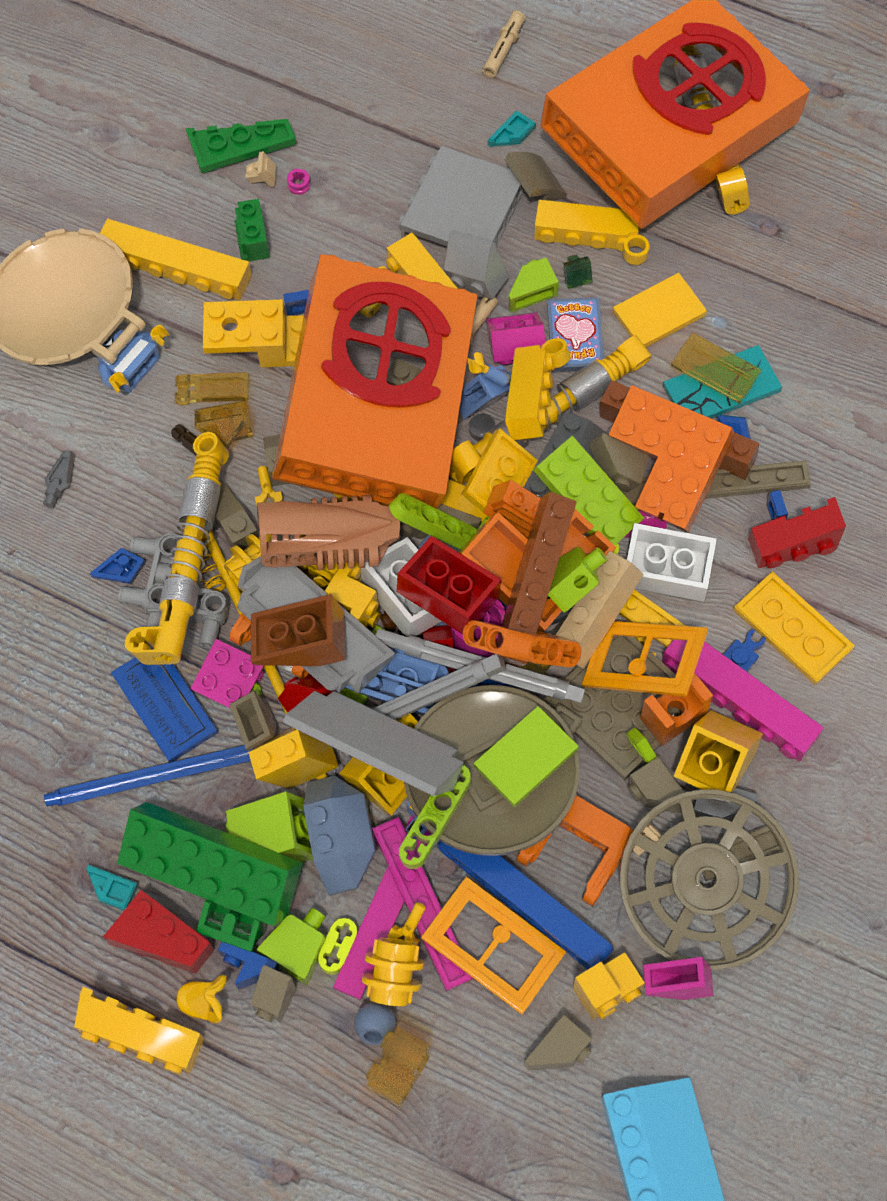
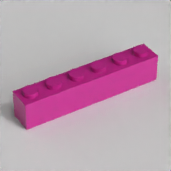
(750, 700)

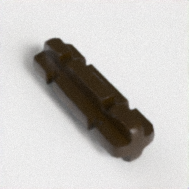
(180, 434)

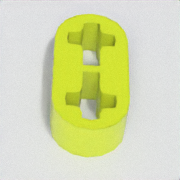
(331, 943)

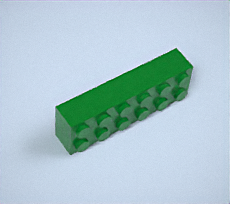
(209, 863)

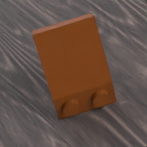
(299, 634)

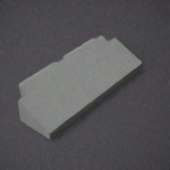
(280, 586)
(378, 741)

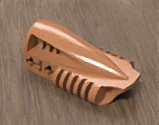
(332, 532)

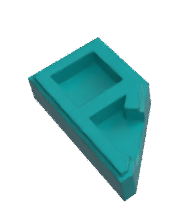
(512, 131)
(112, 888)

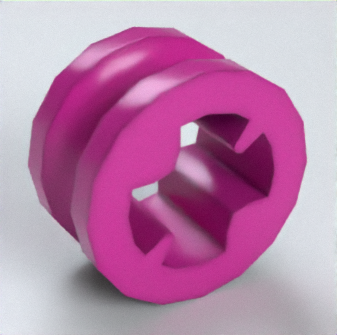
(298, 189)

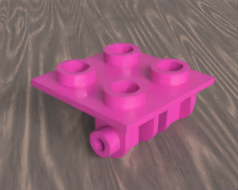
(226, 674)

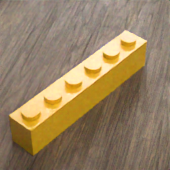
(180, 260)

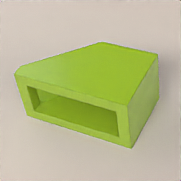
(533, 285)

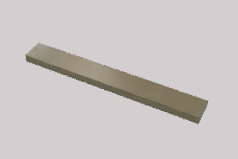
(760, 479)

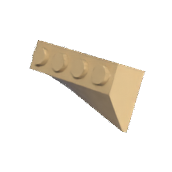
(599, 608)

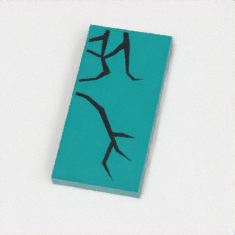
(710, 403)

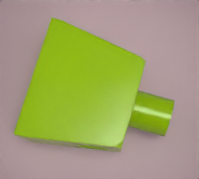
(575, 576)
(296, 945)

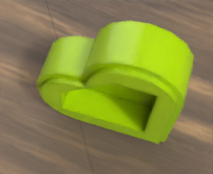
(641, 744)

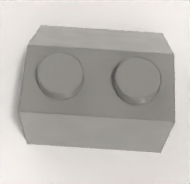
(474, 264)

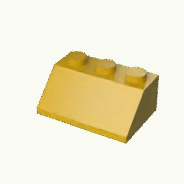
(377, 785)

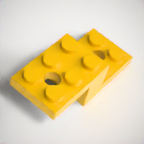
(259, 329)
(354, 595)

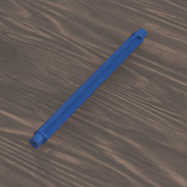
(147, 776)

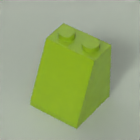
(273, 824)

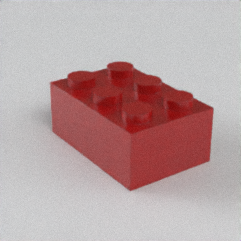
(448, 584)

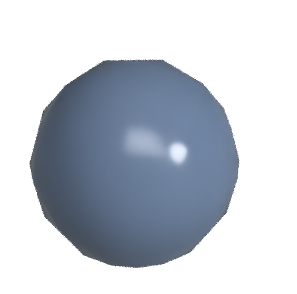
(374, 1022)

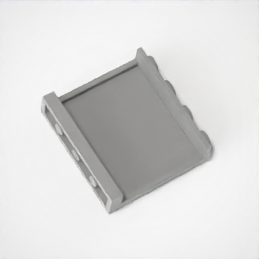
(463, 197)

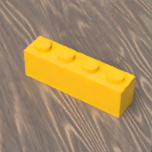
(137, 1032)

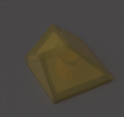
(227, 421)

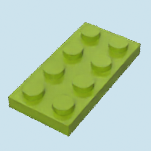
(578, 477)

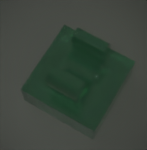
(577, 271)

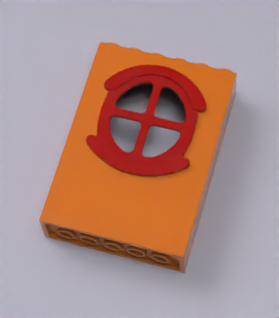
(647, 145)
(362, 432)

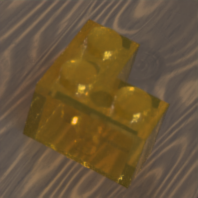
(401, 1065)

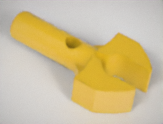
(266, 487)
(410, 925)

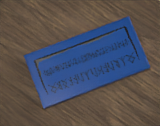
(165, 706)

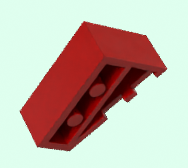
(798, 537)
(158, 934)

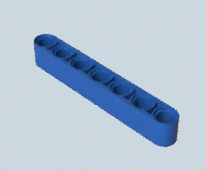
(533, 905)

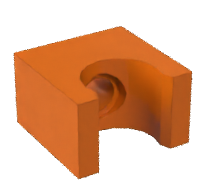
(693, 708)

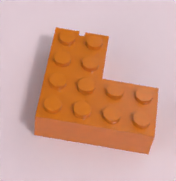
(685, 450)
(501, 547)

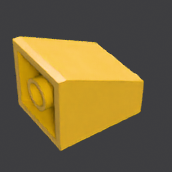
(717, 753)
(292, 759)

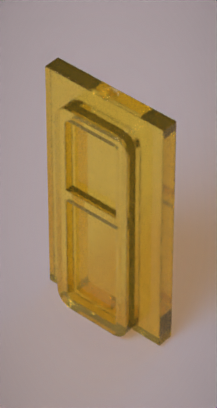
(716, 368)

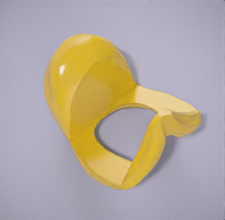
(198, 997)

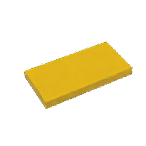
(794, 628)

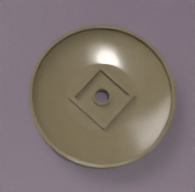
(485, 819)

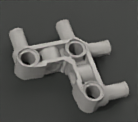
(146, 597)

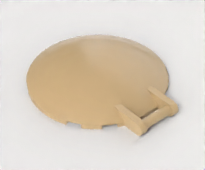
(65, 298)

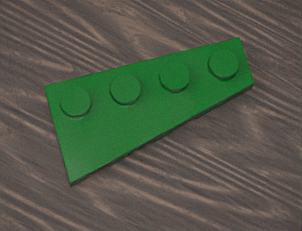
(230, 145)

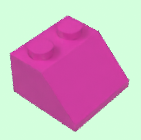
(513, 332)

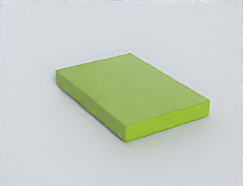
(526, 756)

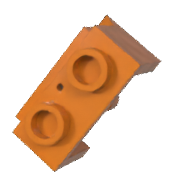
(514, 504)

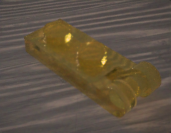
(212, 387)

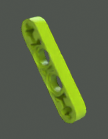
(412, 512)
(439, 818)

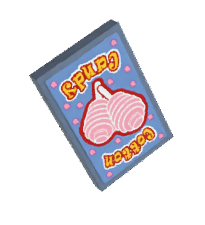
(580, 326)

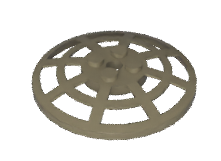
(727, 874)

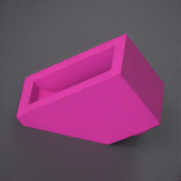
(679, 979)

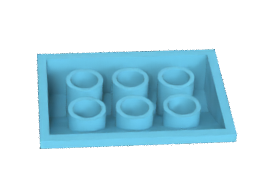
(661, 1143)

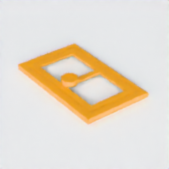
(647, 684)
(509, 923)

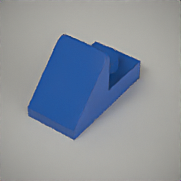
(251, 963)

